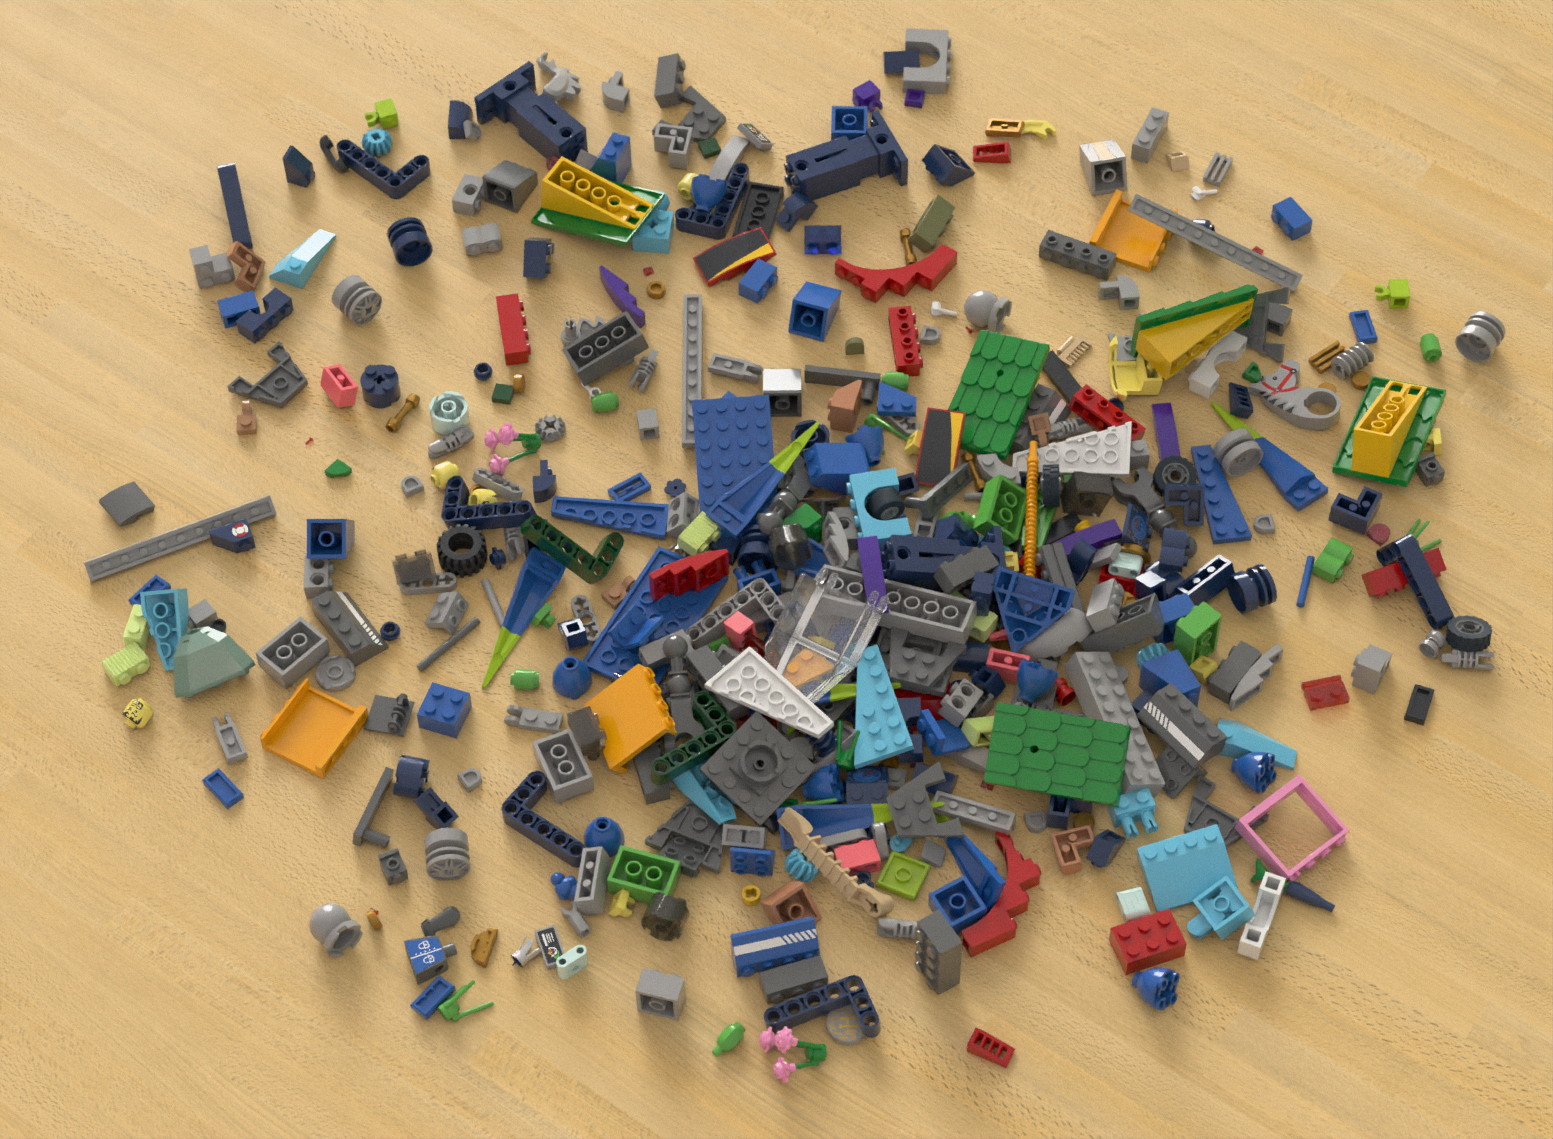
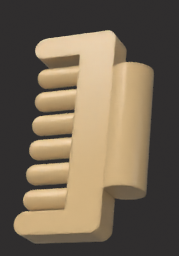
(1073, 347)

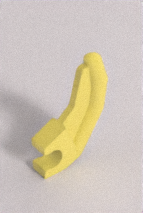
(1039, 128)

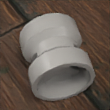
(1432, 643)

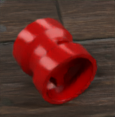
(1064, 693)

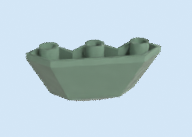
(206, 661)

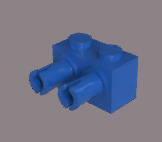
(769, 576)

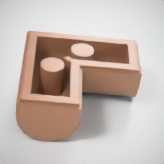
(249, 262)
(1066, 846)

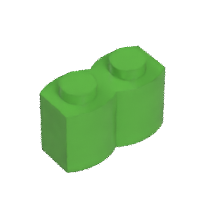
(1333, 560)

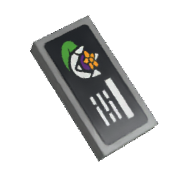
(755, 136)
(550, 944)

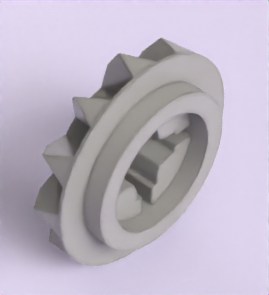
(550, 434)

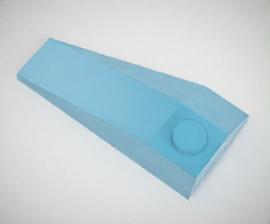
(696, 788)

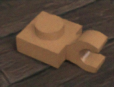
(247, 422)
(1040, 425)
(616, 593)

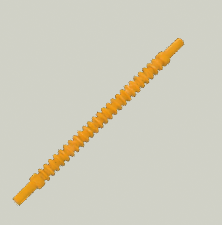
(1031, 510)

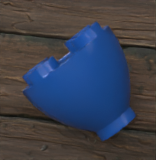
(707, 192)
(872, 440)
(571, 678)
(1034, 679)
(1255, 770)
(825, 785)
(604, 833)
(1157, 987)

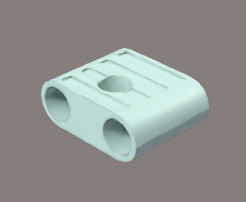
(1126, 565)
(1132, 904)
(572, 962)

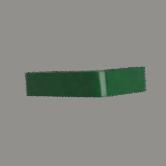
(573, 551)
(699, 744)

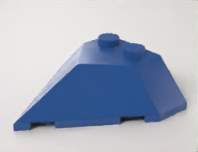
(1028, 605)

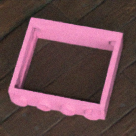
(1316, 804)

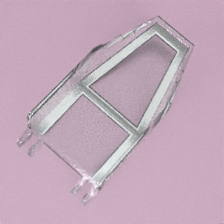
(821, 634)

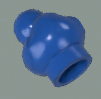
(565, 887)

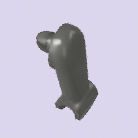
(445, 919)

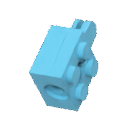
(1221, 910)

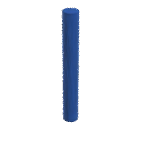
(1305, 581)

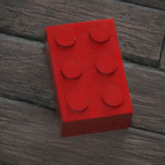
(1147, 941)

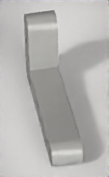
(746, 601)

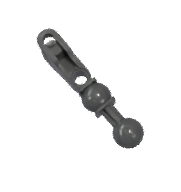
(796, 487)
(1148, 502)
(679, 688)

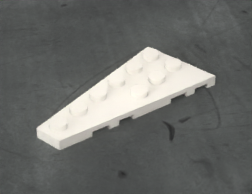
(1092, 452)
(762, 688)

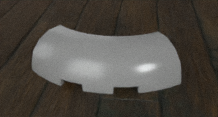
(1058, 636)

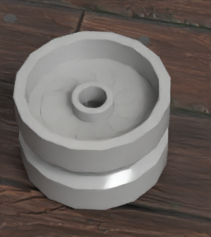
(1238, 452)

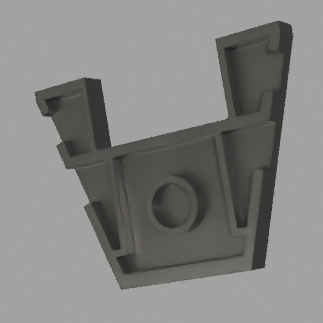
(702, 117)
(1257, 327)
(277, 385)
(917, 667)
(913, 810)
(1206, 814)
(695, 827)

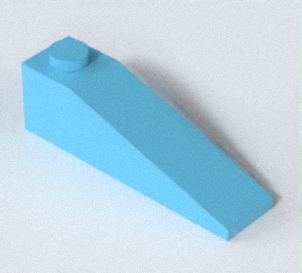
(302, 261)
(167, 619)
(1244, 740)

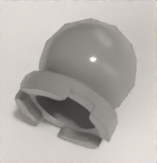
(985, 310)
(334, 928)

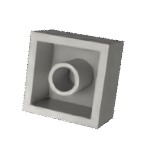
(660, 994)

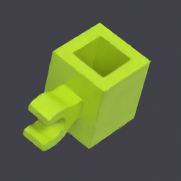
(385, 115)
(1396, 293)

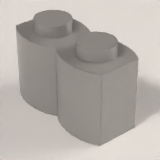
(482, 239)

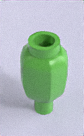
(729, 1038)

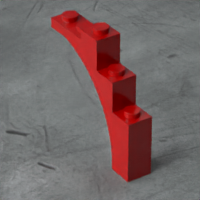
(901, 280)
(999, 923)

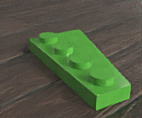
(1044, 520)

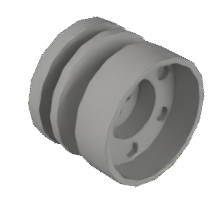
(356, 300)
(1480, 337)
(447, 854)

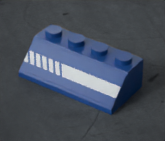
(774, 946)

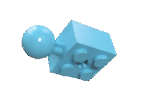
(656, 231)

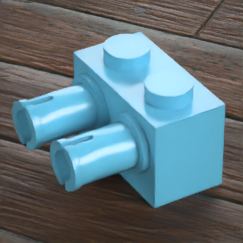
(1134, 808)

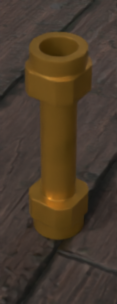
(910, 258)
(394, 423)
(979, 484)

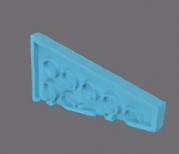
(877, 713)

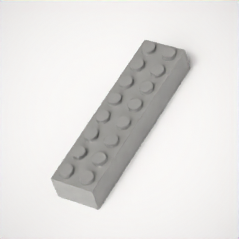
(915, 608)
(1106, 699)

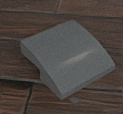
(126, 503)

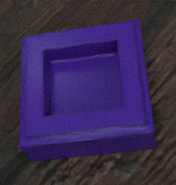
(914, 98)

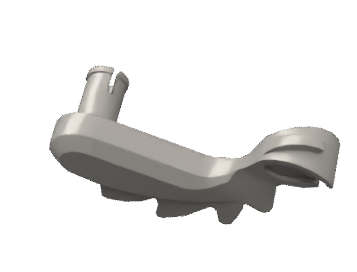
(563, 84)
(573, 333)

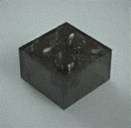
(1086, 493)

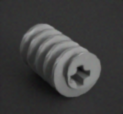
(1351, 360)

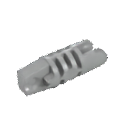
(644, 370)
(1068, 429)
(450, 442)
(514, 541)
(1464, 659)
(892, 928)

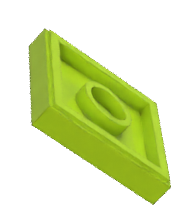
(903, 875)

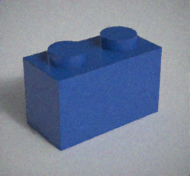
(1291, 218)
(758, 281)
(236, 306)

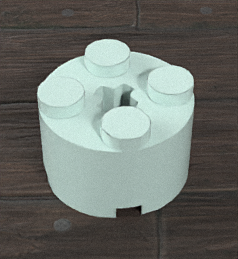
(449, 412)

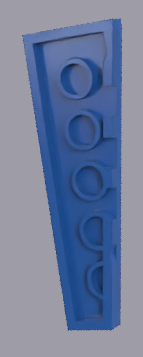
(1221, 508)
(625, 516)

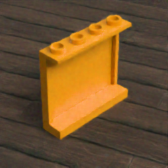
(1130, 236)
(631, 716)
(313, 730)

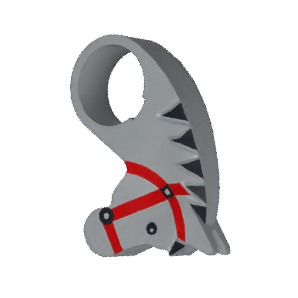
(1291, 403)

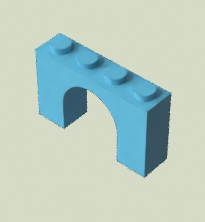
(861, 488)

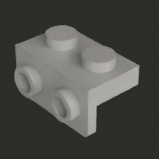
(447, 611)

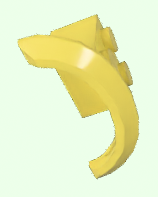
(1132, 376)

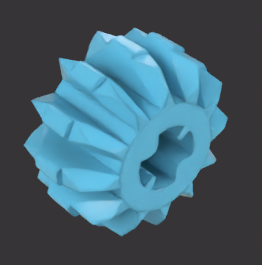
(377, 142)
(1150, 652)
(800, 867)

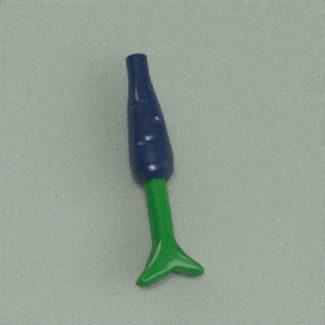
(1295, 890)

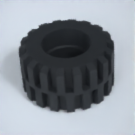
(460, 538)

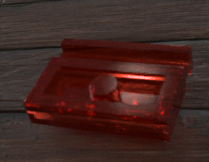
(1325, 692)

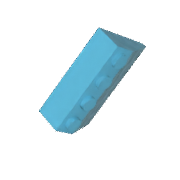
(1184, 866)

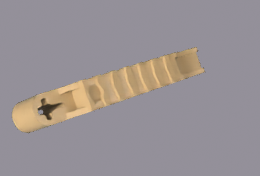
(870, 899)

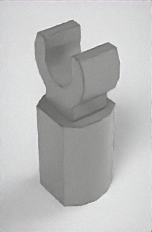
(577, 920)

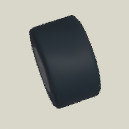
(886, 504)

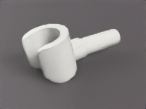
(1199, 194)
(936, 310)
(592, 391)

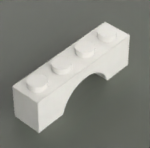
(1206, 379)
(1264, 908)

